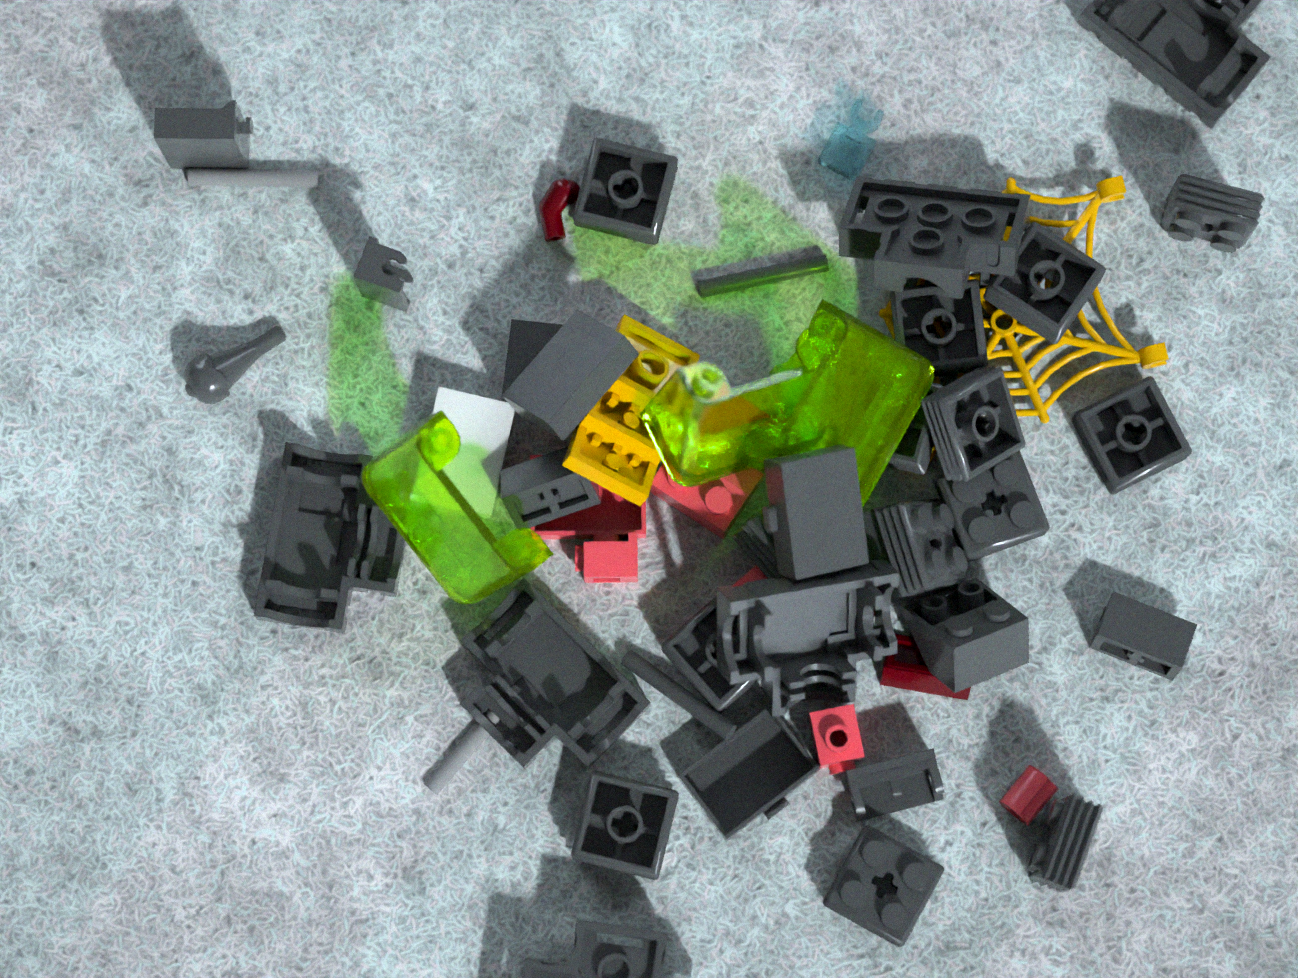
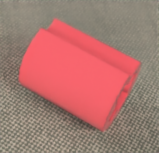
(1028, 795)

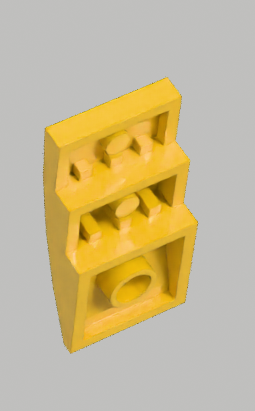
(612, 440)

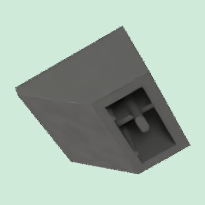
(968, 634)

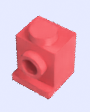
(608, 559)

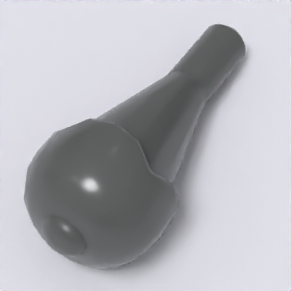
(213, 375)

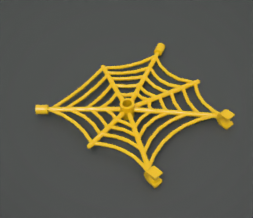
(1149, 357)

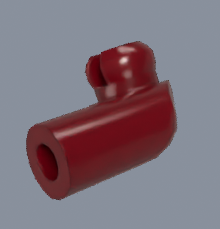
(552, 205)

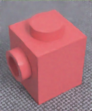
(836, 738)

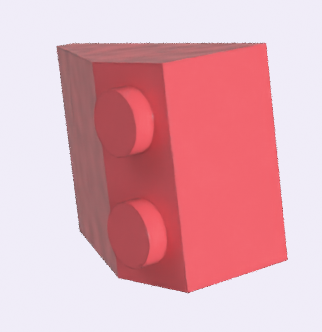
(712, 504)

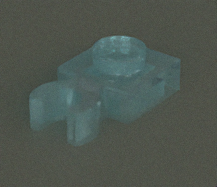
(850, 146)

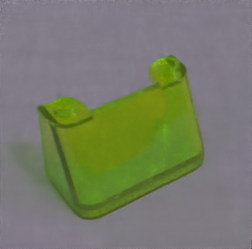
(856, 398)
(703, 421)
(439, 521)

